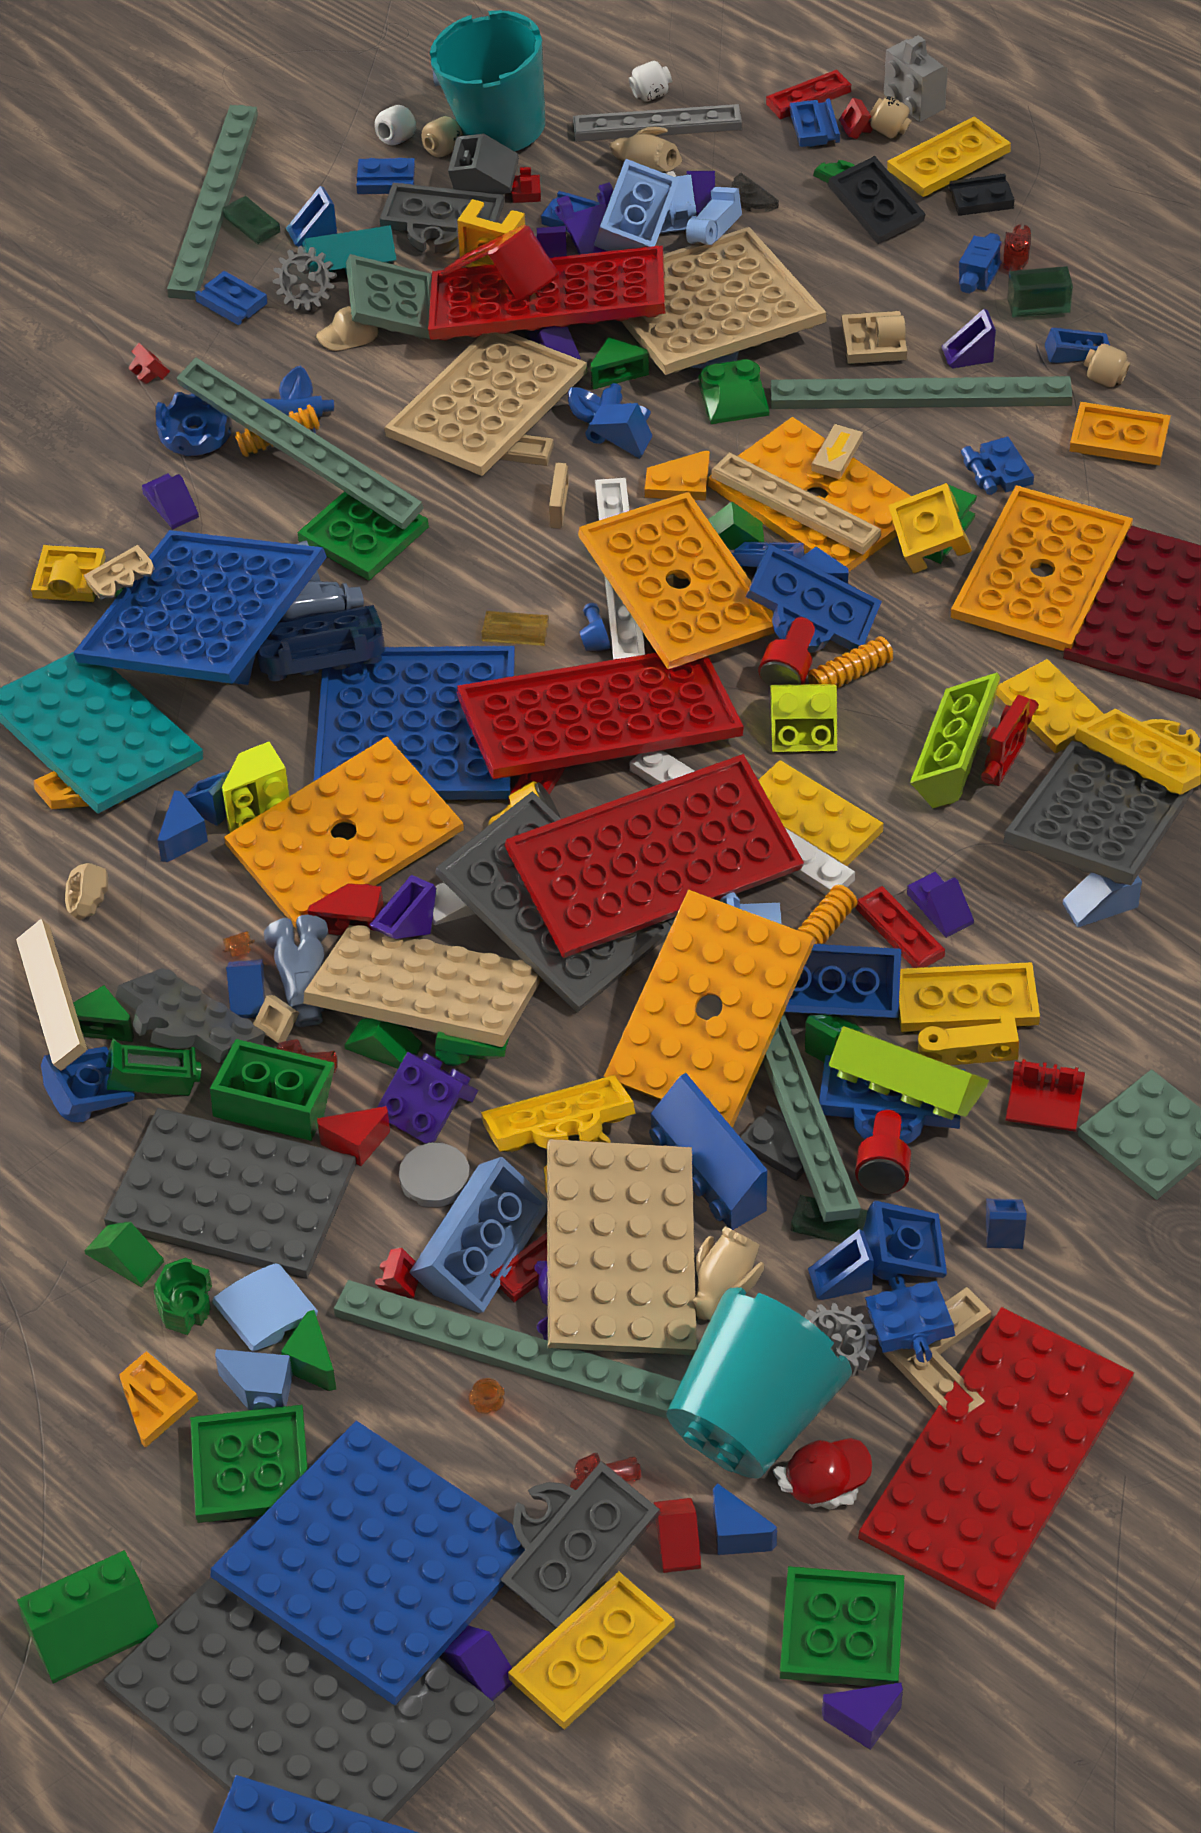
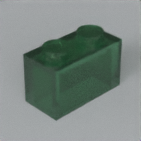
(1040, 291)

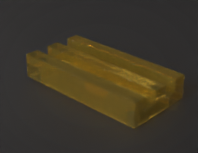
(517, 629)

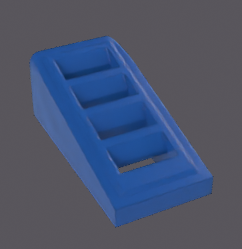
(1072, 345)

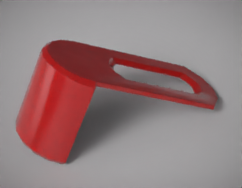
(518, 260)

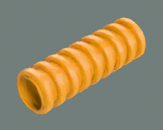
(251, 442)
(853, 664)
(829, 913)

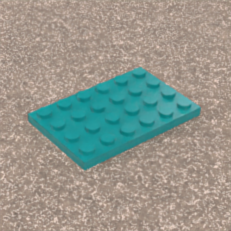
(94, 730)

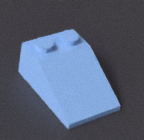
(636, 208)

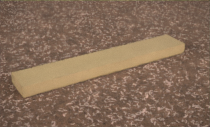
(796, 503)
(51, 995)

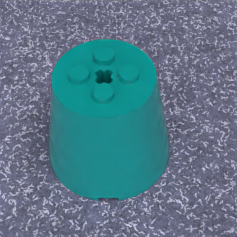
(493, 76)
(755, 1383)

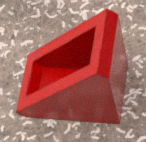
(355, 1132)
(678, 1535)

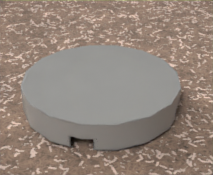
(434, 1174)

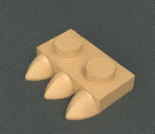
(119, 572)

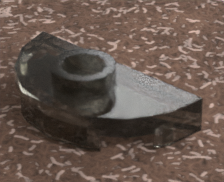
(753, 195)

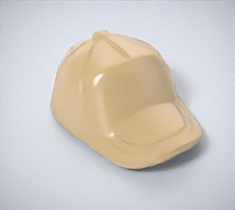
(346, 333)

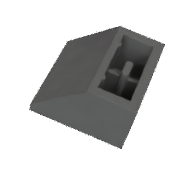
(482, 165)

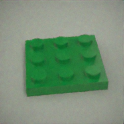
(359, 536)
(246, 1460)
(842, 1627)

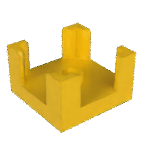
(478, 231)
(928, 525)

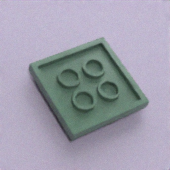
(389, 296)
(1148, 1134)

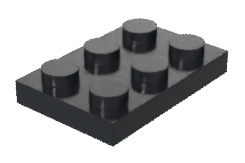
(876, 199)

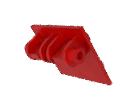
(1045, 1095)

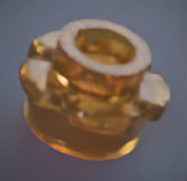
(238, 944)
(483, 1388)

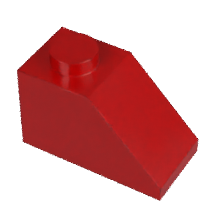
(349, 906)

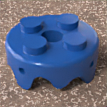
(190, 410)

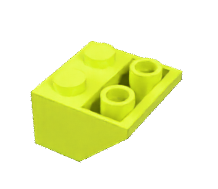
(803, 717)
(254, 785)

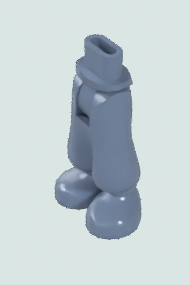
(323, 598)
(298, 963)

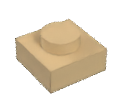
(276, 1018)

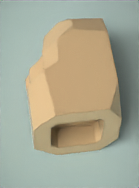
(85, 890)

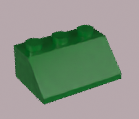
(272, 1089)
(88, 1616)

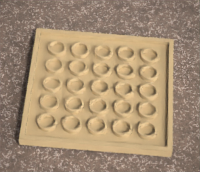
(723, 302)

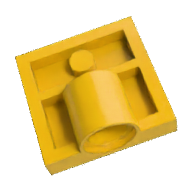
(63, 571)

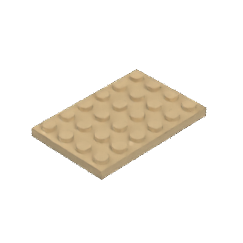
(486, 400)
(424, 985)
(620, 1247)

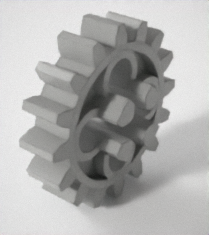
(306, 294)
(858, 1341)

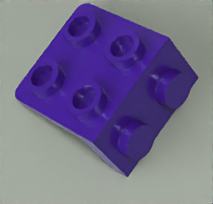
(424, 1096)

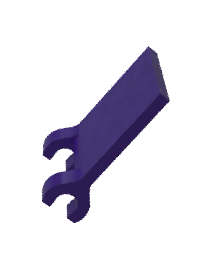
(585, 224)

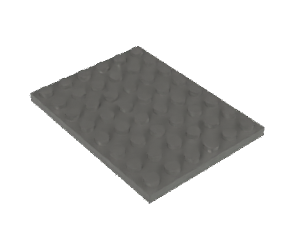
(274, 1710)

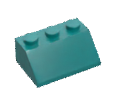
(367, 243)

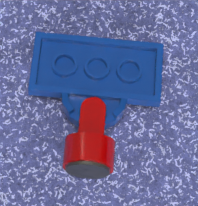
(807, 614)
(883, 1123)

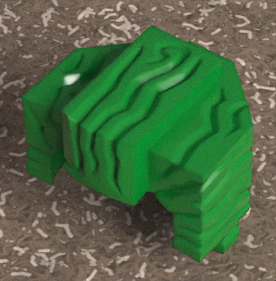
(183, 1295)

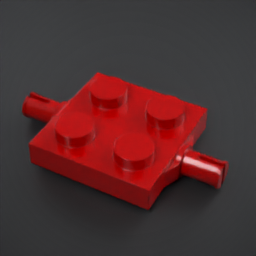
(1008, 739)

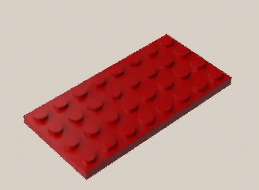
(584, 291)
(596, 713)
(643, 852)
(988, 1484)

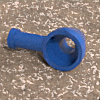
(594, 634)

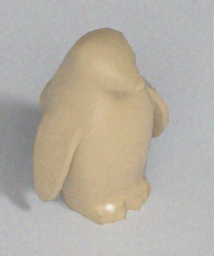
(648, 149)
(724, 1267)

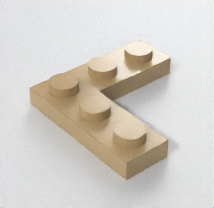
(937, 1375)

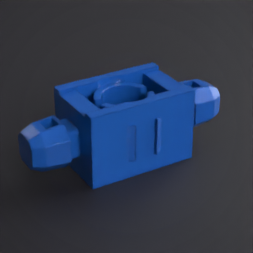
(980, 263)

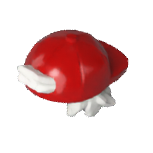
(826, 1472)

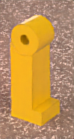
(971, 1043)

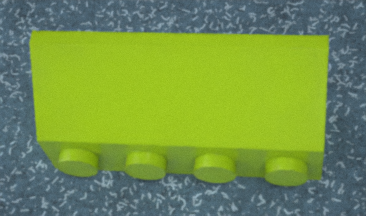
(954, 740)
(906, 1072)

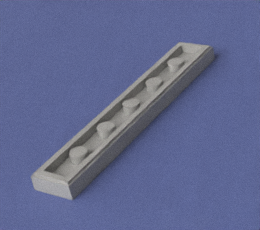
(675, 120)

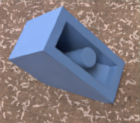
(1100, 898)
(256, 1378)

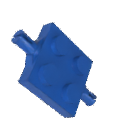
(910, 1317)

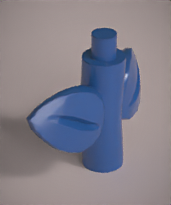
(297, 393)
(586, 404)

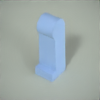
(715, 217)

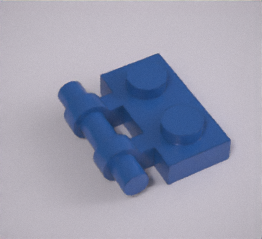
(1003, 460)

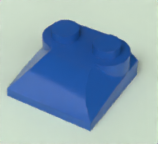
(82, 1085)
(904, 1241)

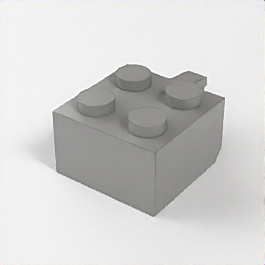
(915, 78)

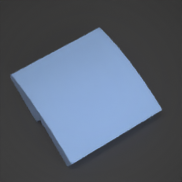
(263, 1306)

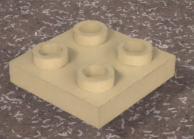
(874, 337)

